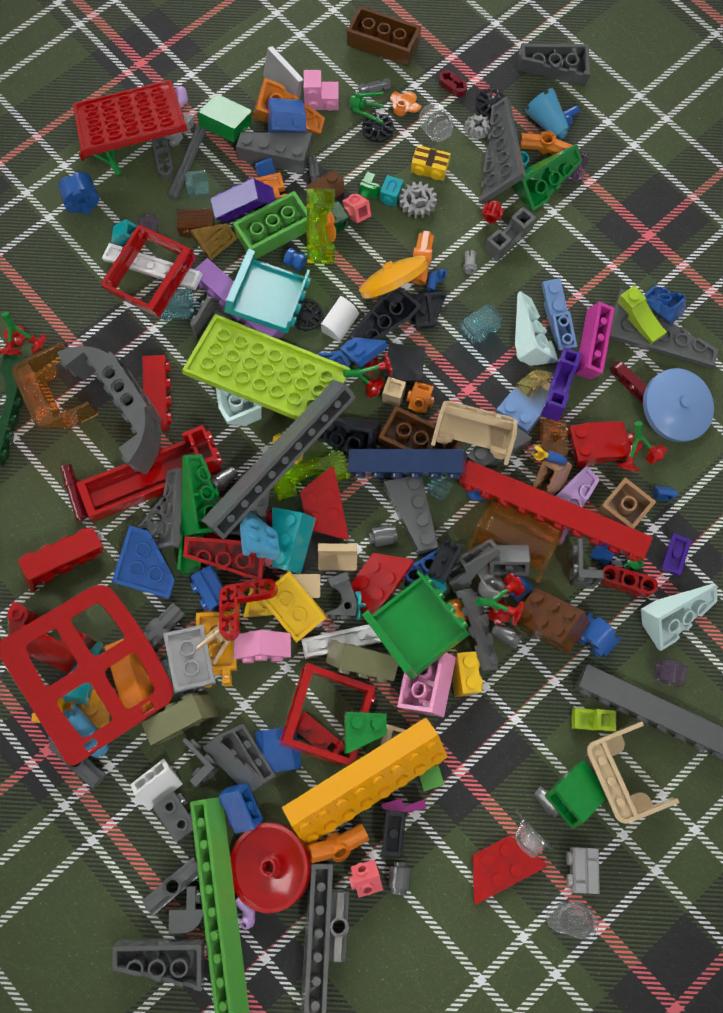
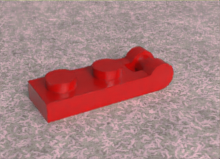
(317, 734)

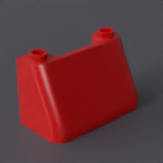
(45, 647)

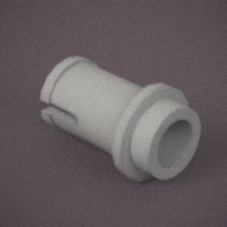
(470, 262)

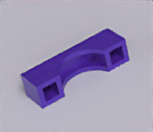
(560, 383)

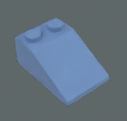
(523, 408)

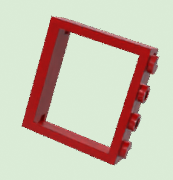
(169, 284)
(296, 707)

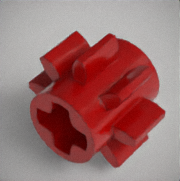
(492, 212)

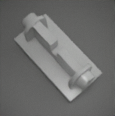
(176, 138)

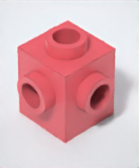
(357, 207)
(365, 878)

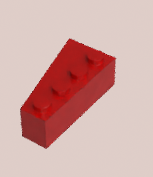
(224, 555)

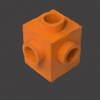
(420, 398)

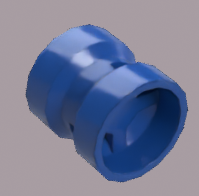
(295, 259)

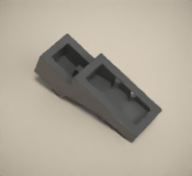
(471, 563)

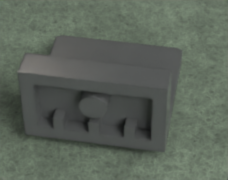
(204, 316)
(584, 578)
(201, 774)

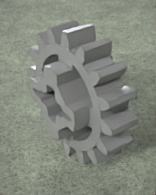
(418, 199)

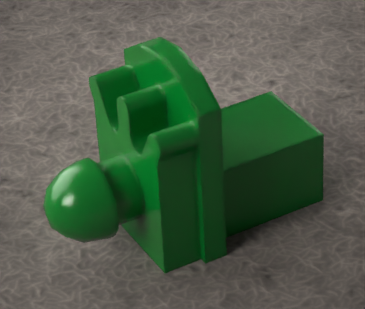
(368, 188)

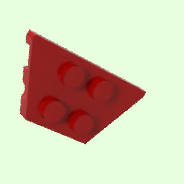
(323, 501)
(380, 579)
(501, 867)

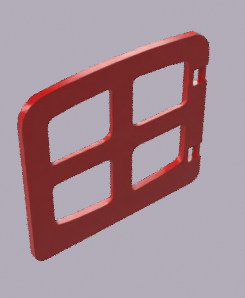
(90, 670)

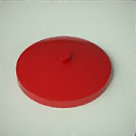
(270, 867)

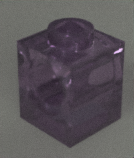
(670, 672)

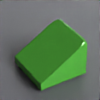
(431, 778)

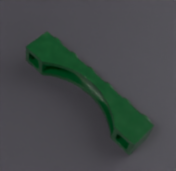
(12, 405)

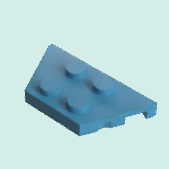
(258, 538)

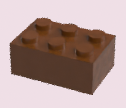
(552, 620)

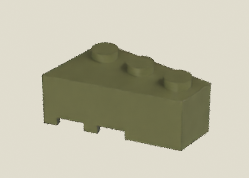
(362, 661)
(179, 717)

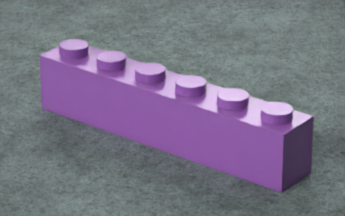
(218, 286)

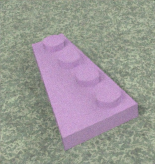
(578, 490)

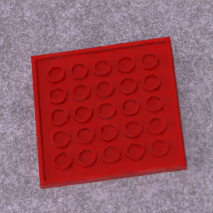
(128, 118)

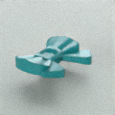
(359, 604)

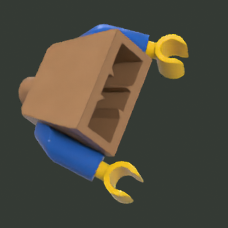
(552, 472)

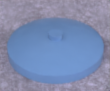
(678, 405)

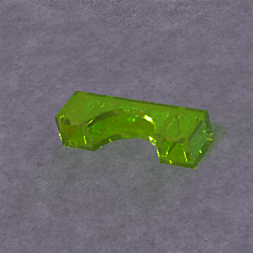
(319, 204)
(289, 482)

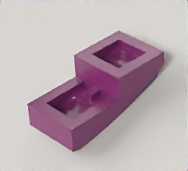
(397, 806)

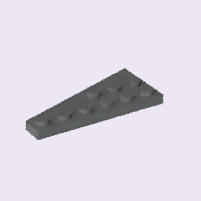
(503, 157)
(675, 343)

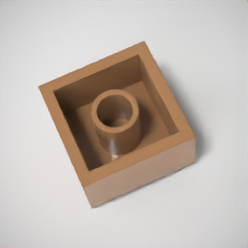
(627, 504)

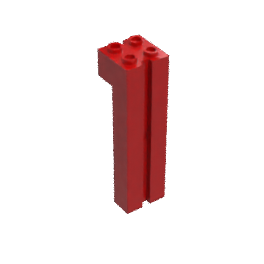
(125, 488)

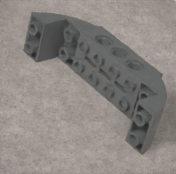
(128, 395)

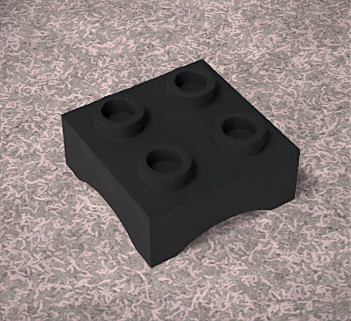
(406, 363)

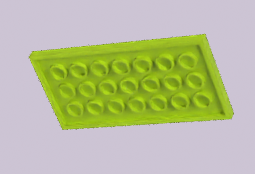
(260, 367)

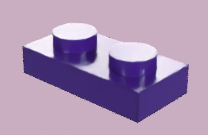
(675, 554)

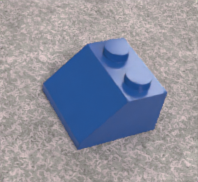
(286, 116)

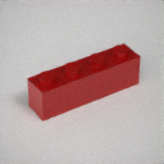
(157, 386)

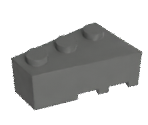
(485, 458)
(240, 758)

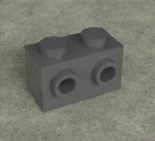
(513, 560)
(175, 815)

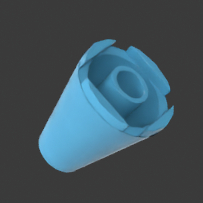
(548, 113)
(84, 727)

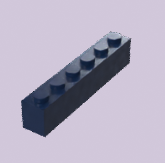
(407, 463)

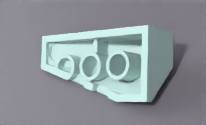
(236, 409)

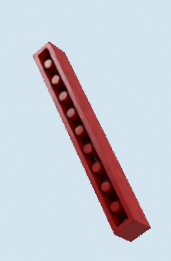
(556, 511)

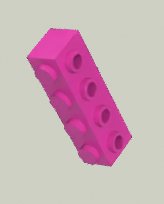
(595, 340)

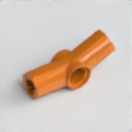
(544, 142)
(423, 248)
(337, 845)

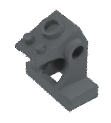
(342, 584)

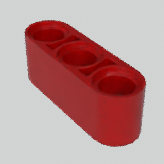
(637, 580)

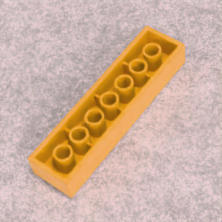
(365, 782)

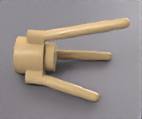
(215, 633)

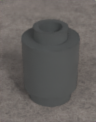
(382, 535)
(399, 878)

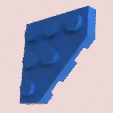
(143, 565)

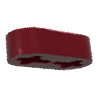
(452, 83)

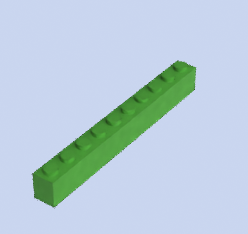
(219, 907)

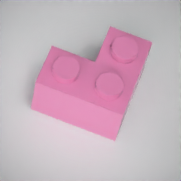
(320, 94)
(262, 645)

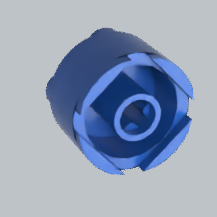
(78, 193)
(599, 637)

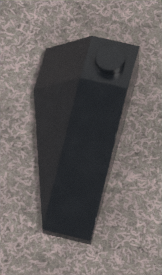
(386, 315)
(351, 433)

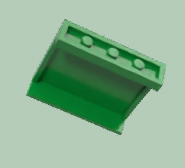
(417, 626)

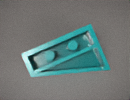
(294, 536)

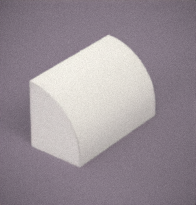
(339, 319)
(156, 784)

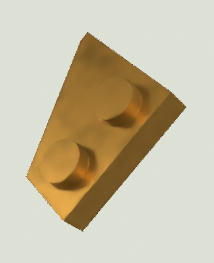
(213, 239)

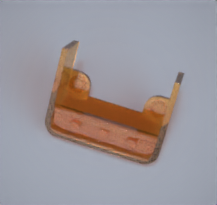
(32, 380)
(517, 529)

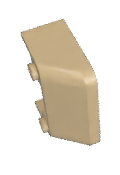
(476, 428)
(623, 805)

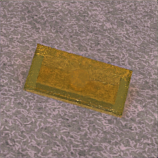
(534, 381)

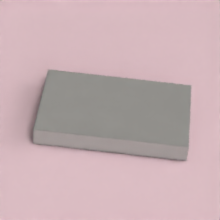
(280, 71)
(188, 666)

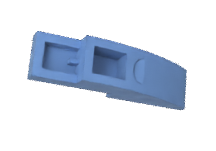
(557, 314)

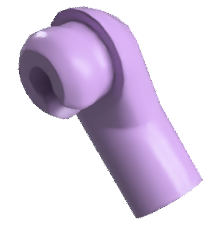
(181, 95)
(248, 915)

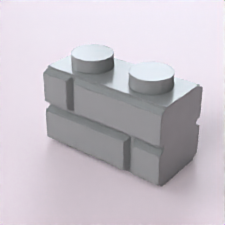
(583, 870)

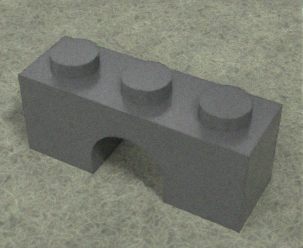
(503, 241)

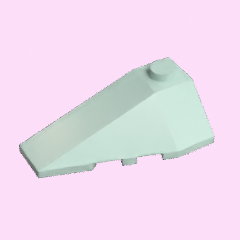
(530, 336)
(671, 615)

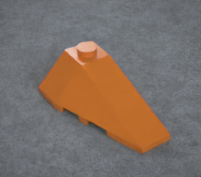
(272, 89)
(131, 681)

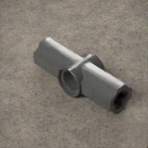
(162, 624)
(86, 770)
(163, 895)
(338, 939)

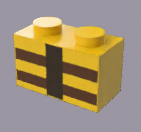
(430, 163)

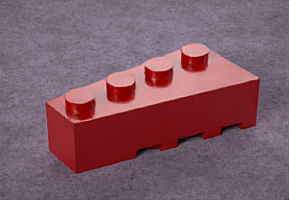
(59, 557)

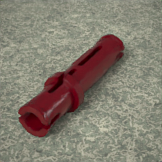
(73, 492)

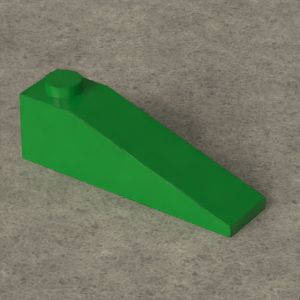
(546, 177)
(197, 495)

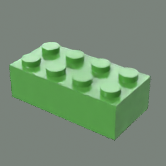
(272, 225)

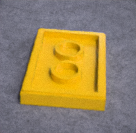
(294, 607)

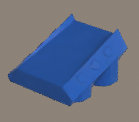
(666, 304)
(278, 757)

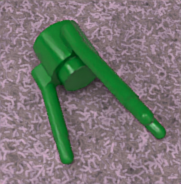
(357, 103)

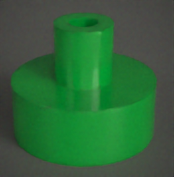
(635, 565)

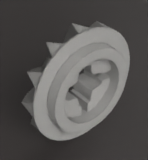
(477, 132)

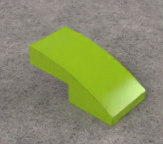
(594, 719)

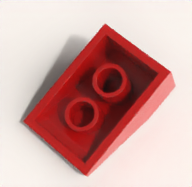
(599, 442)

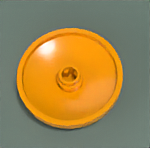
(393, 276)

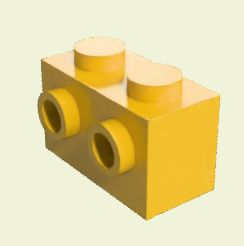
(466, 675)

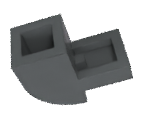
(188, 918)

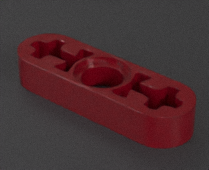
(628, 380)

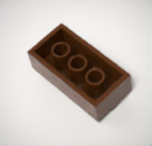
(383, 35)
(409, 431)

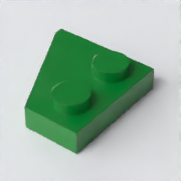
(363, 729)

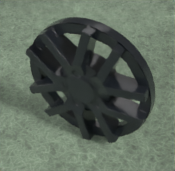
(489, 100)
(377, 128)
(307, 315)

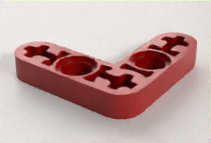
(238, 598)

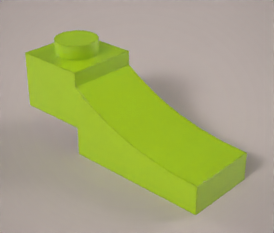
(640, 315)

